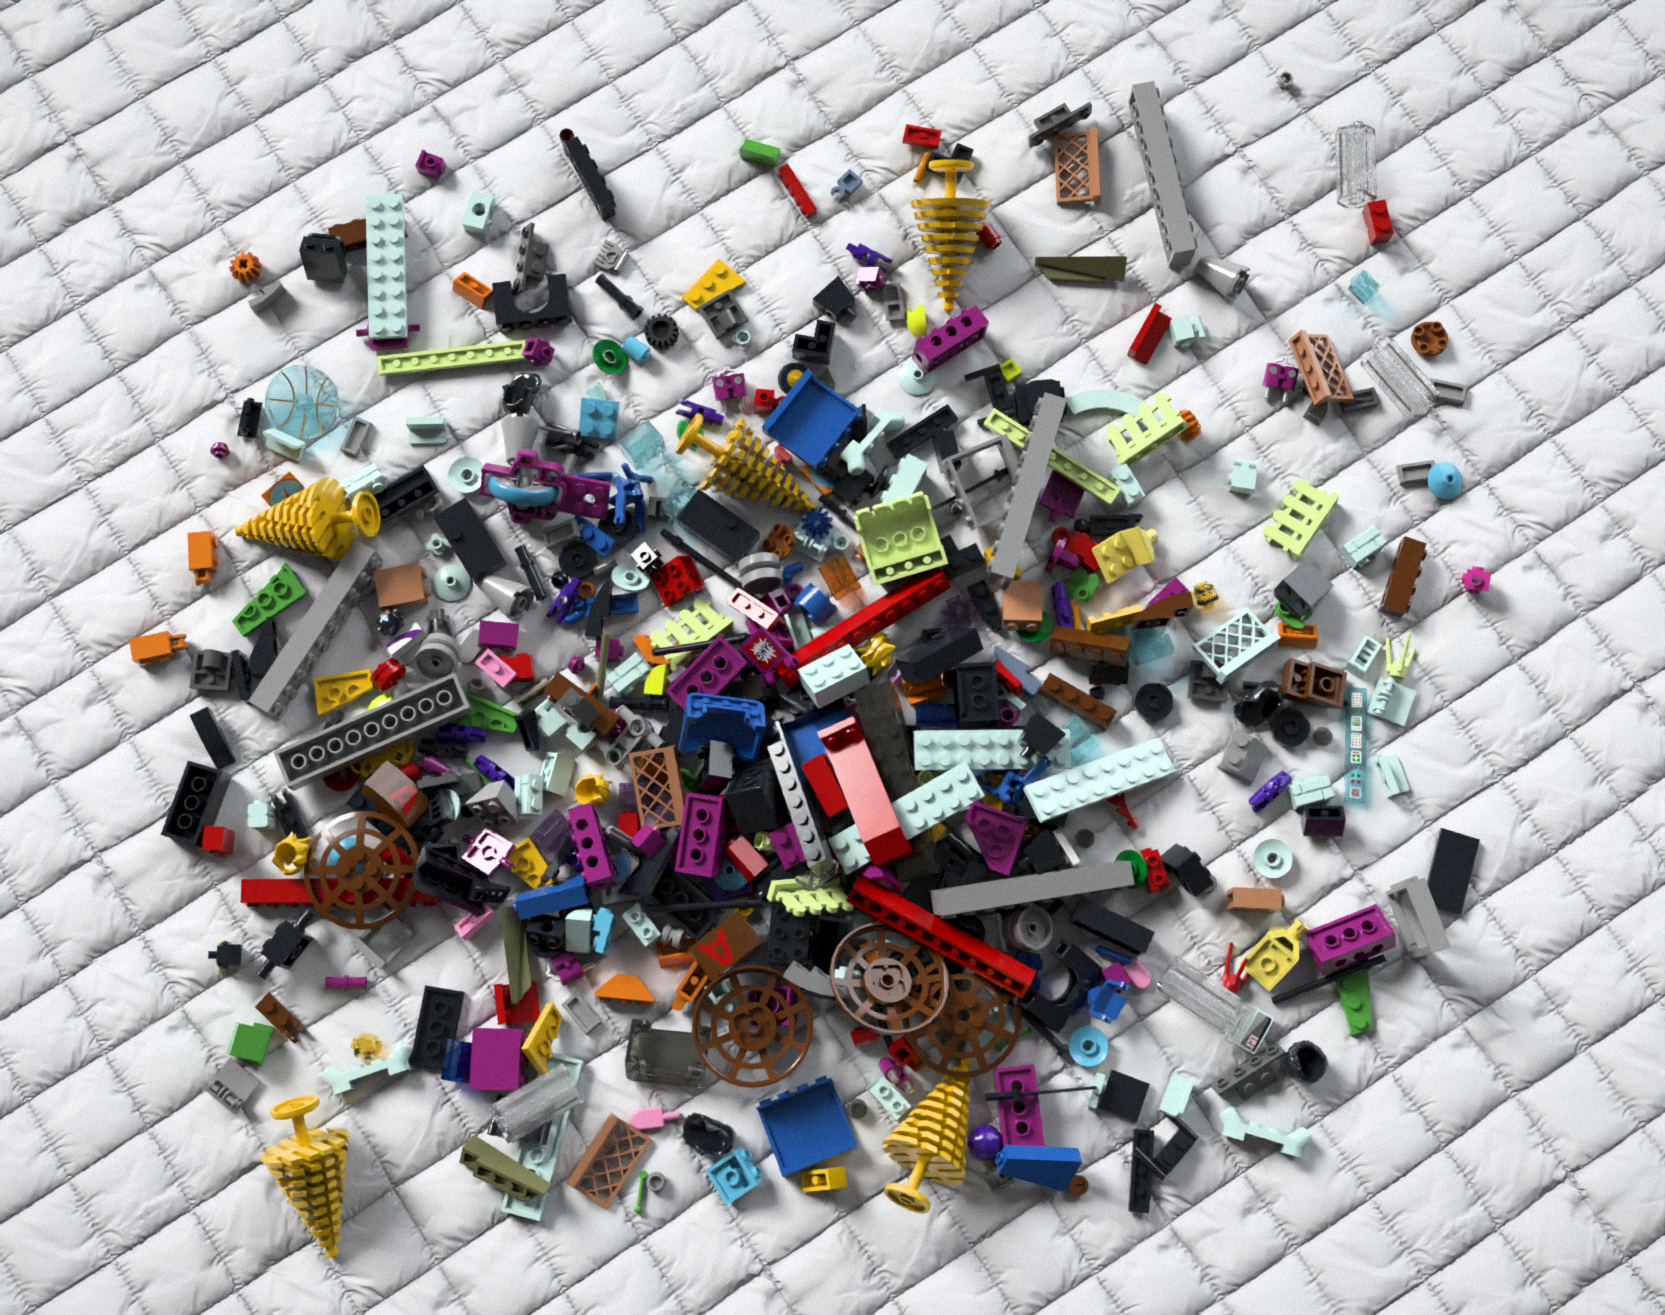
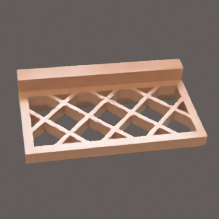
(1093, 167)
(1314, 372)
(674, 780)
(593, 1151)

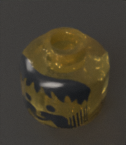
(1204, 596)
(366, 1046)

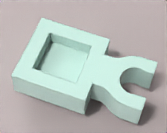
(1101, 1083)

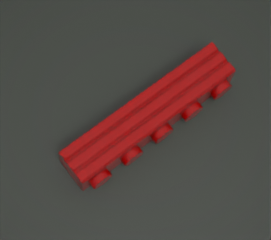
(797, 191)

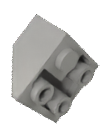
(494, 805)

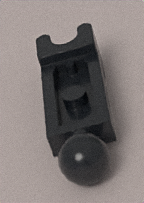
(1107, 524)

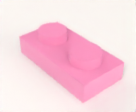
(496, 668)
(472, 923)

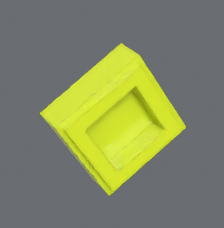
(1010, 370)

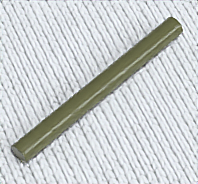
(602, 667)

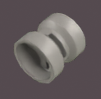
(673, 936)

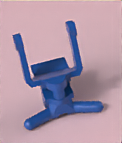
(630, 492)
(1012, 786)
(1103, 1000)

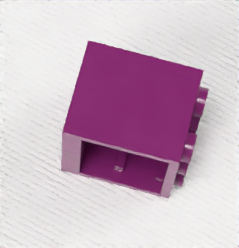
(498, 1059)

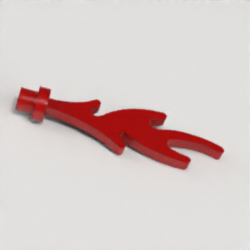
(1120, 801)

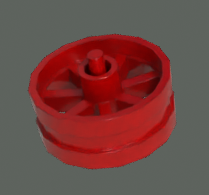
(387, 674)

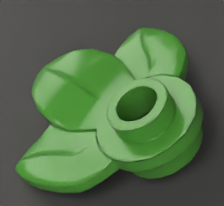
(1082, 582)
(1291, 620)

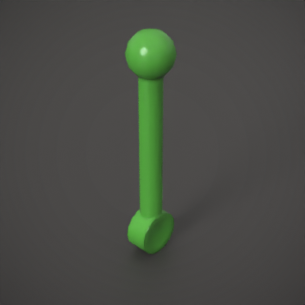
(467, 761)
(1027, 1030)
(638, 1209)

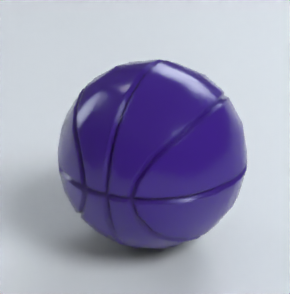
(985, 1142)

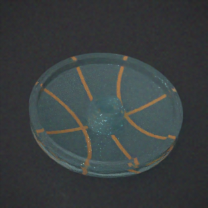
(302, 402)

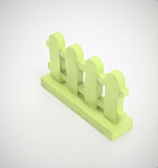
(1153, 438)
(1300, 528)
(716, 626)
(789, 891)

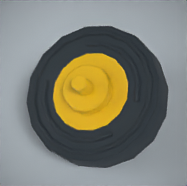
(790, 375)

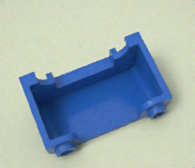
(723, 720)

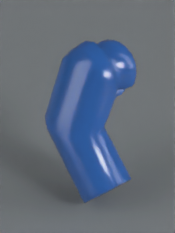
(789, 571)
(577, 613)

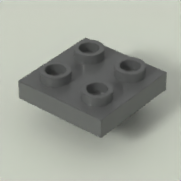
(722, 314)
(211, 670)
(1203, 683)

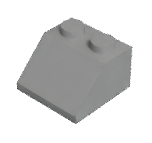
(1243, 755)

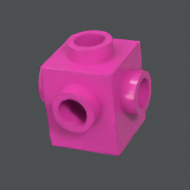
(1483, 584)

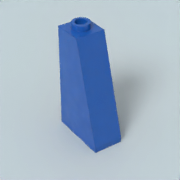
(553, 897)
(1040, 1164)

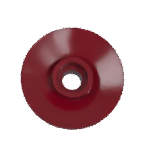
(343, 783)

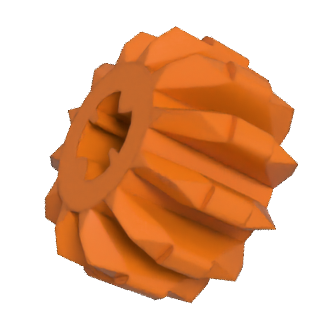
(238, 265)
(1194, 427)

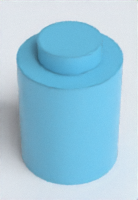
(636, 350)

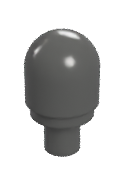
(604, 569)

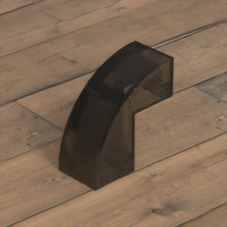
(1314, 413)

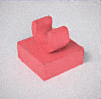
(782, 456)

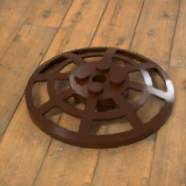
(372, 876)
(896, 972)
(738, 1026)
(962, 1030)

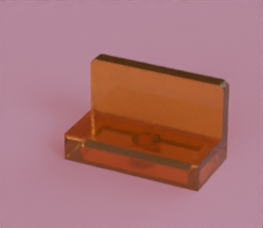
(839, 577)

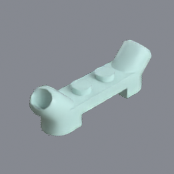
(882, 421)
(395, 1064)
(1290, 1144)

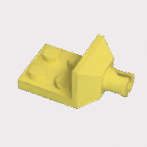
(1125, 551)
(1275, 954)

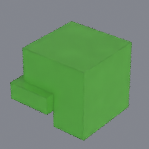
(250, 1042)

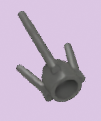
(570, 436)
(437, 619)

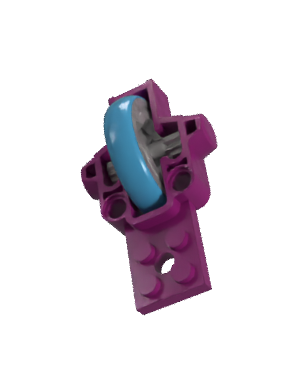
(536, 487)

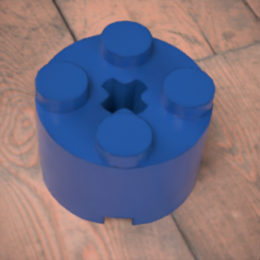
(816, 604)

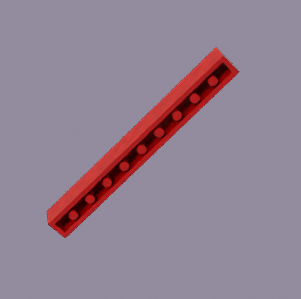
(868, 621)
(294, 892)
(941, 936)

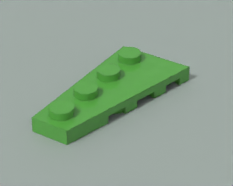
(274, 598)
(488, 716)
(1355, 1000)

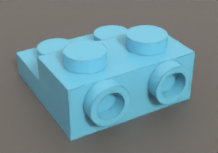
(603, 924)
(734, 1175)

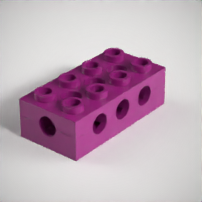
(949, 339)
(706, 663)
(691, 838)
(592, 847)
(1349, 939)
(1031, 1110)

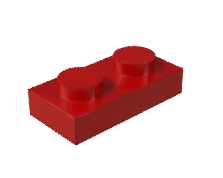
(922, 136)
(1010, 682)

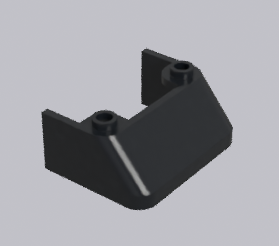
(825, 938)

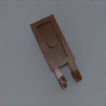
(279, 1016)

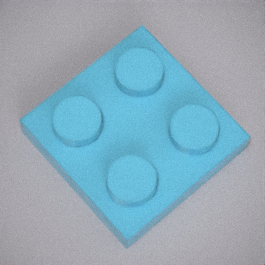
(599, 418)

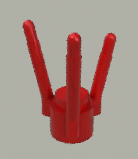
(1234, 982)

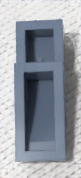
(1018, 669)

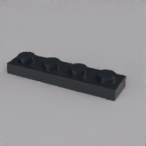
(921, 432)
(1140, 1174)

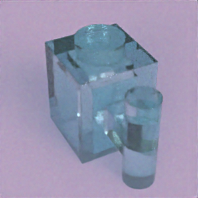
(1363, 286)

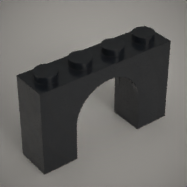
(555, 311)
(1082, 974)

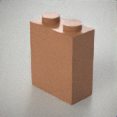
(401, 586)
(1022, 606)
(1254, 900)

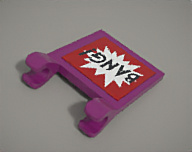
(766, 653)

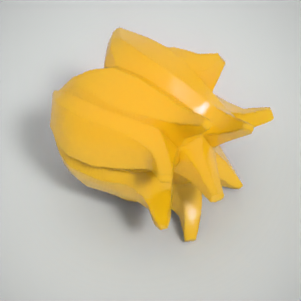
(877, 652)
(592, 789)
(292, 854)

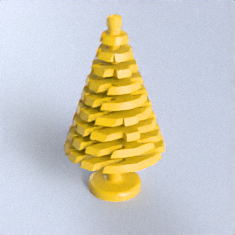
(948, 219)
(741, 464)
(316, 520)
(932, 1141)
(311, 1170)

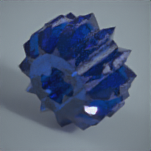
(810, 520)

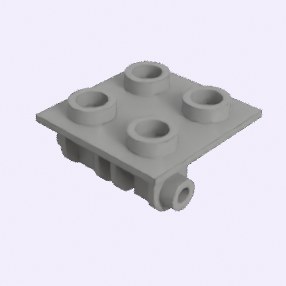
(232, 1085)

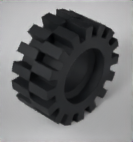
(661, 321)

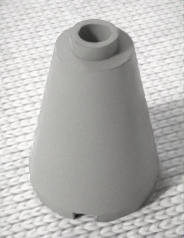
(1224, 275)
(518, 434)
(508, 595)

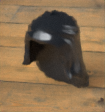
(521, 393)
(1259, 704)
(708, 1135)

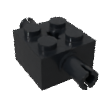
(286, 944)

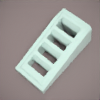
(1356, 666)

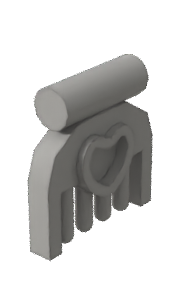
(614, 258)

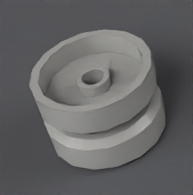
(760, 573)
(437, 656)
(1027, 928)

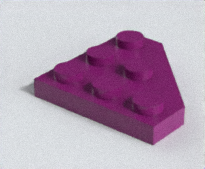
(996, 835)

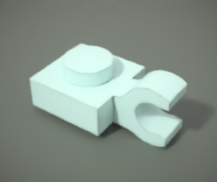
(1012, 701)

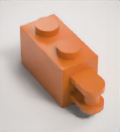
(203, 555)
(156, 647)
(689, 986)

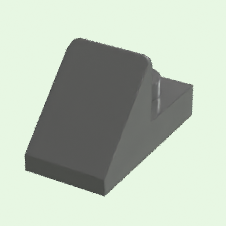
(579, 707)

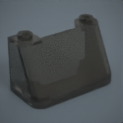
(665, 1055)

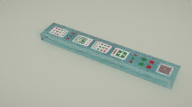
(1355, 745)

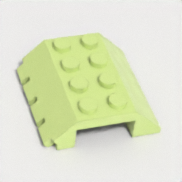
(899, 538)

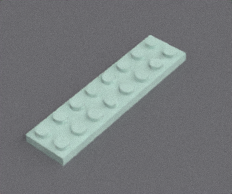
(386, 266)
(981, 750)
(1099, 780)
(915, 813)
(542, 1158)

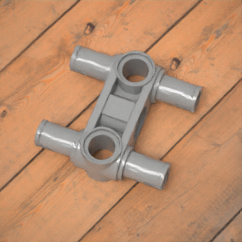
(628, 741)

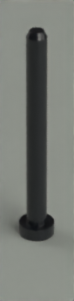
(1039, 1027)

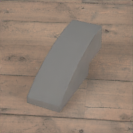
(814, 981)

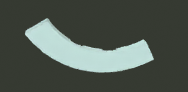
(1109, 400)

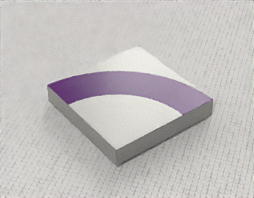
(405, 641)

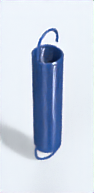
(597, 475)
(1112, 954)

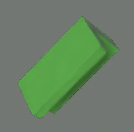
(759, 152)

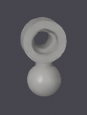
(431, 506)

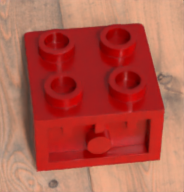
(677, 580)
(526, 1011)

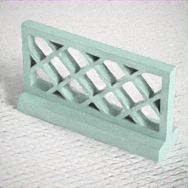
(1247, 656)

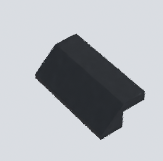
(405, 494)
(446, 879)

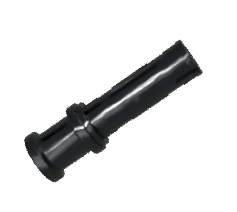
(624, 301)
(641, 703)

